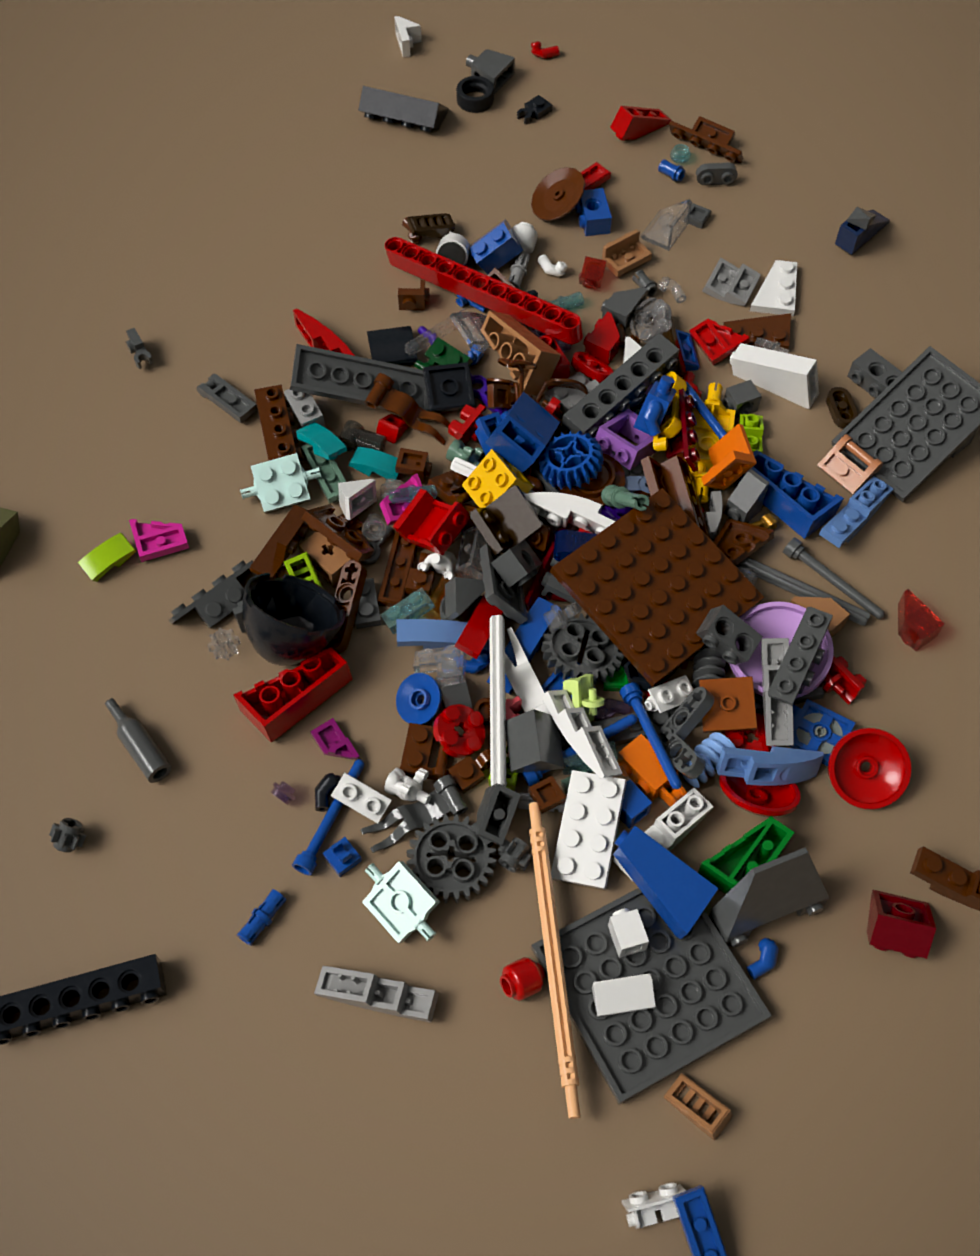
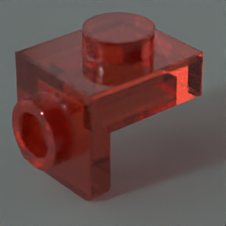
(592, 272)

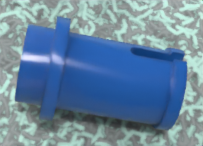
(675, 172)

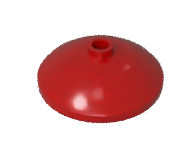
(887, 773)
(761, 800)

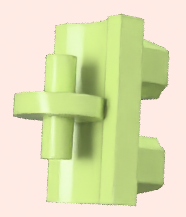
(584, 694)

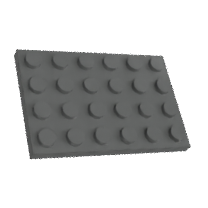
(917, 422)

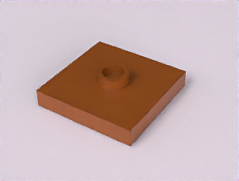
(732, 705)

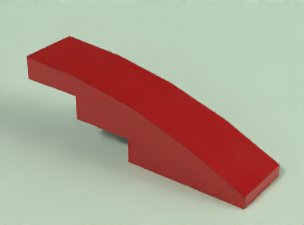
(318, 335)
(477, 629)

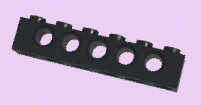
(87, 986)

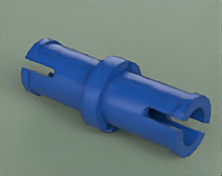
(261, 917)

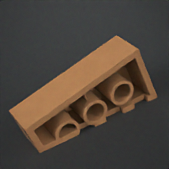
(517, 342)

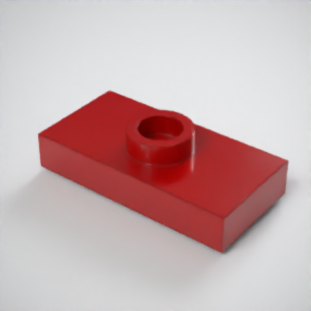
(595, 176)

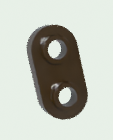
(844, 410)

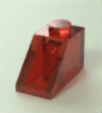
(916, 621)

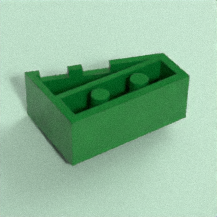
(755, 848)

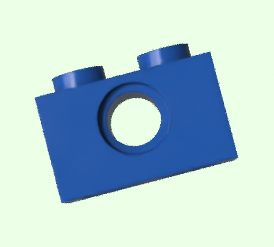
(594, 212)

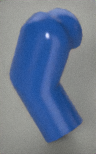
(475, 665)

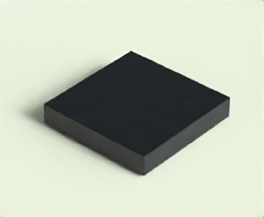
(448, 387)

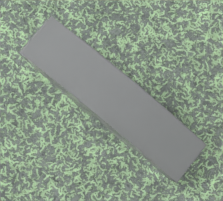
(777, 714)
(376, 994)

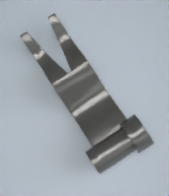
(443, 801)

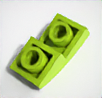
(754, 430)
(106, 555)

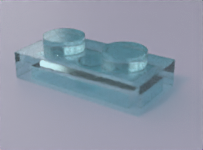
(411, 607)

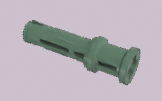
(621, 497)

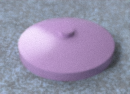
(779, 621)

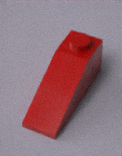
(637, 122)

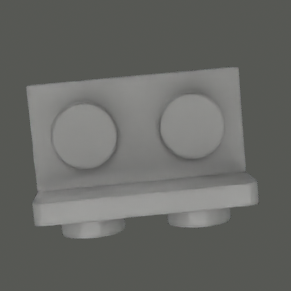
(304, 408)

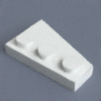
(778, 290)

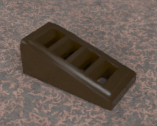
(431, 225)

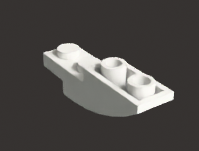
(562, 507)
(677, 821)

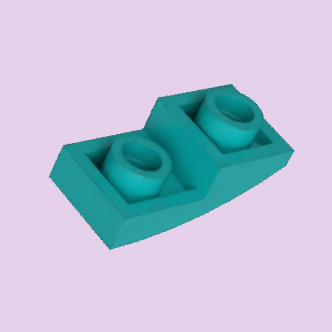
(323, 441)
(371, 460)

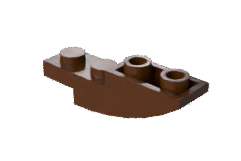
(947, 878)

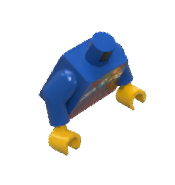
(656, 409)

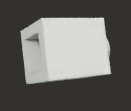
(628, 932)

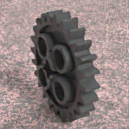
(563, 647)
(454, 834)

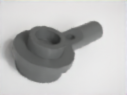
(376, 546)

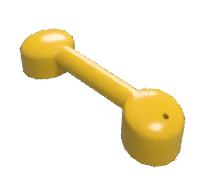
(672, 425)

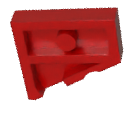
(717, 340)

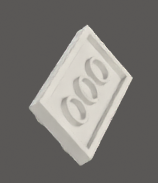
(588, 830)

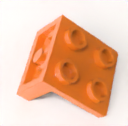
(730, 459)

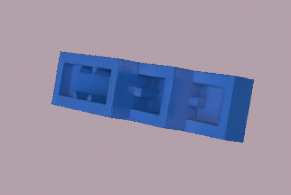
(529, 635)

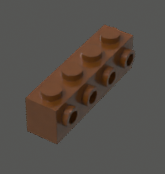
(276, 422)

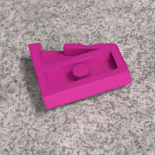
(158, 539)

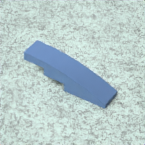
(430, 633)

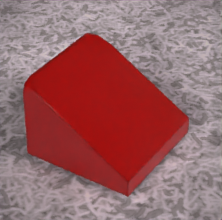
(391, 427)

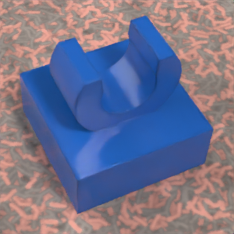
(342, 856)

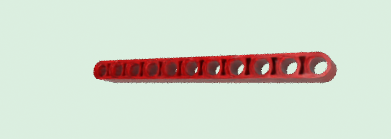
(485, 290)

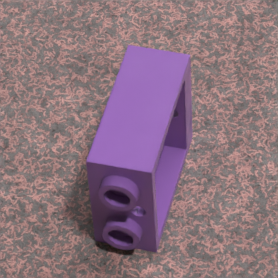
(625, 452)

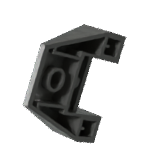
(769, 894)

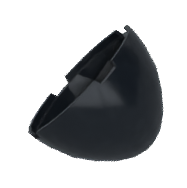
(289, 618)

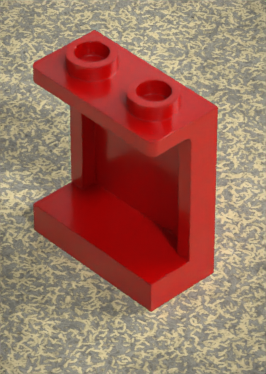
(431, 522)

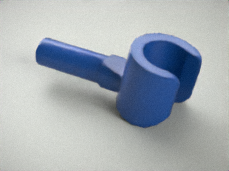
(461, 301)

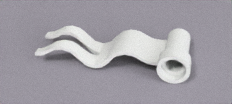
(523, 678)

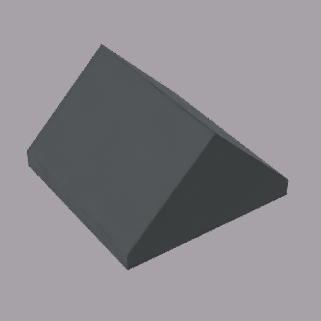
(533, 743)

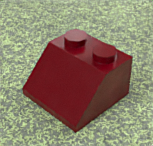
(900, 924)

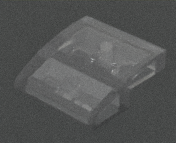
(470, 326)

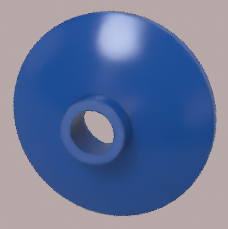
(410, 698)

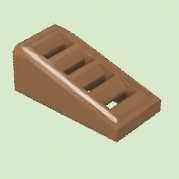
(719, 1123)

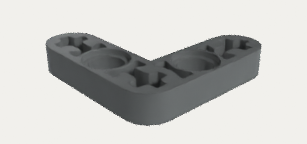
(695, 708)

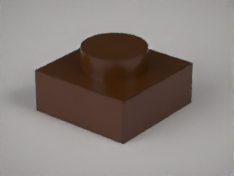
(547, 794)

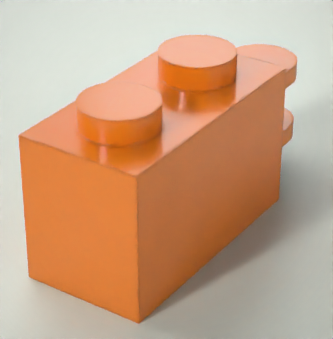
(643, 768)

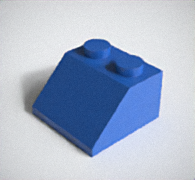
(496, 247)

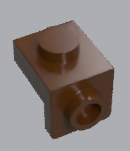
(413, 298)

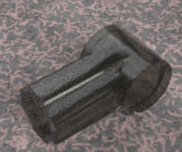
(355, 436)

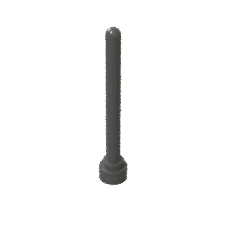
(795, 550)

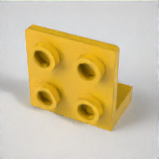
(494, 478)

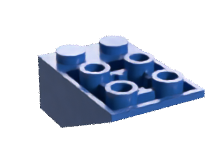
(523, 433)

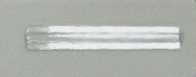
(430, 336)

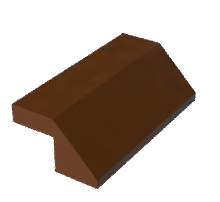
(677, 481)

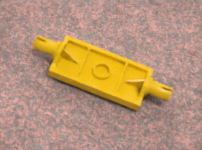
(707, 436)

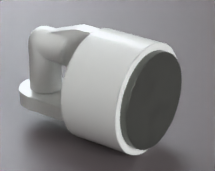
(454, 248)

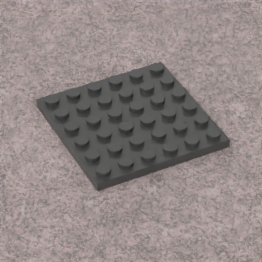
(697, 993)

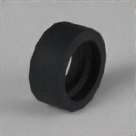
(475, 84)

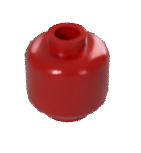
(522, 979)

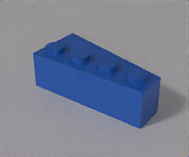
(794, 499)

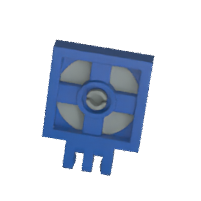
(818, 728)

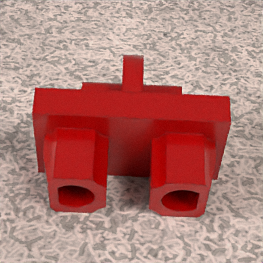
(466, 430)
(843, 681)

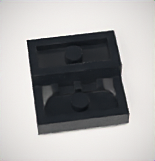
(389, 345)

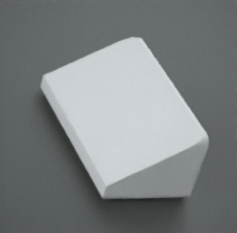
(623, 995)

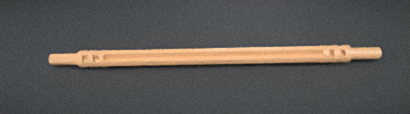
(554, 962)

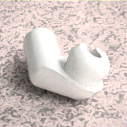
(551, 269)

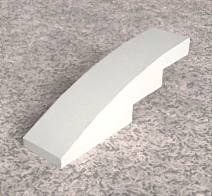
(584, 738)

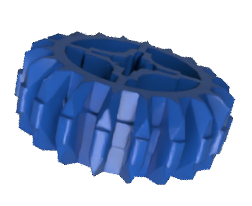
(577, 460)

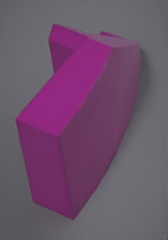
(332, 741)

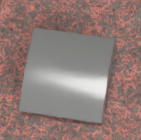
(731, 283)

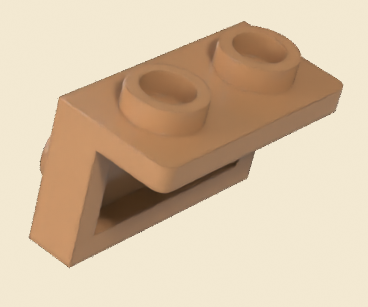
(625, 253)

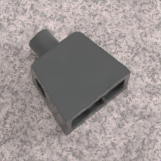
(492, 65)

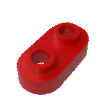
(590, 366)

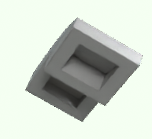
(714, 515)

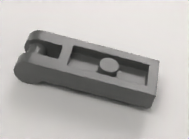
(227, 398)

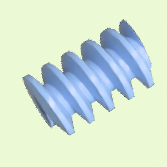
(710, 751)

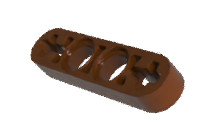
(351, 605)

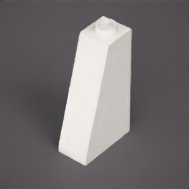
(778, 372)

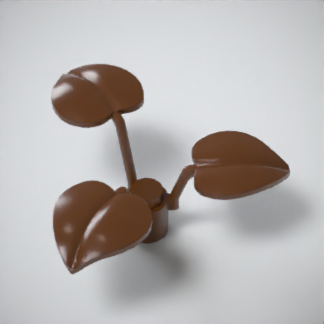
(519, 387)

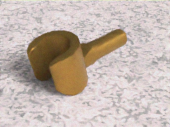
(767, 521)

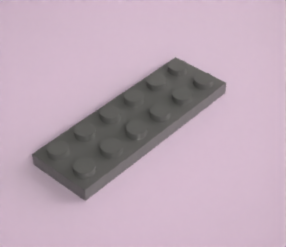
(350, 376)

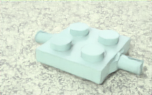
(280, 483)
(400, 902)

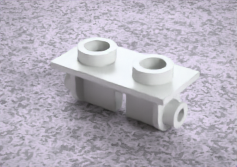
(668, 695)
(361, 797)
(644, 1204)

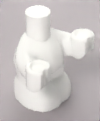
(441, 564)
(406, 787)

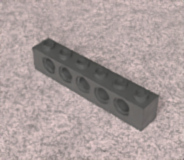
(876, 374)
(608, 391)

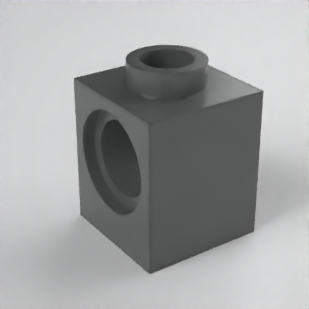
(742, 398)

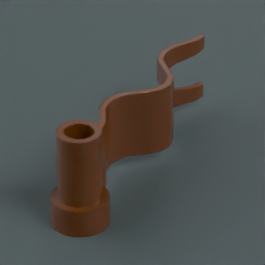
(404, 406)

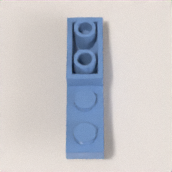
(856, 512)
(770, 768)

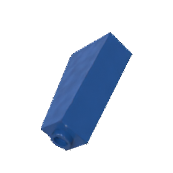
(665, 880)

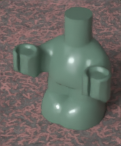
(467, 453)

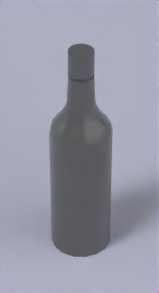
(139, 744)

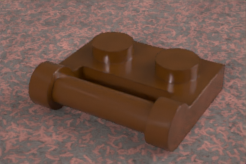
(450, 486)
(418, 753)

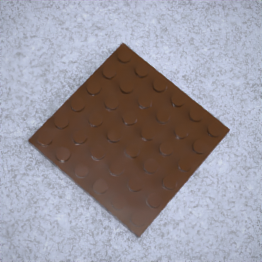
(653, 585)

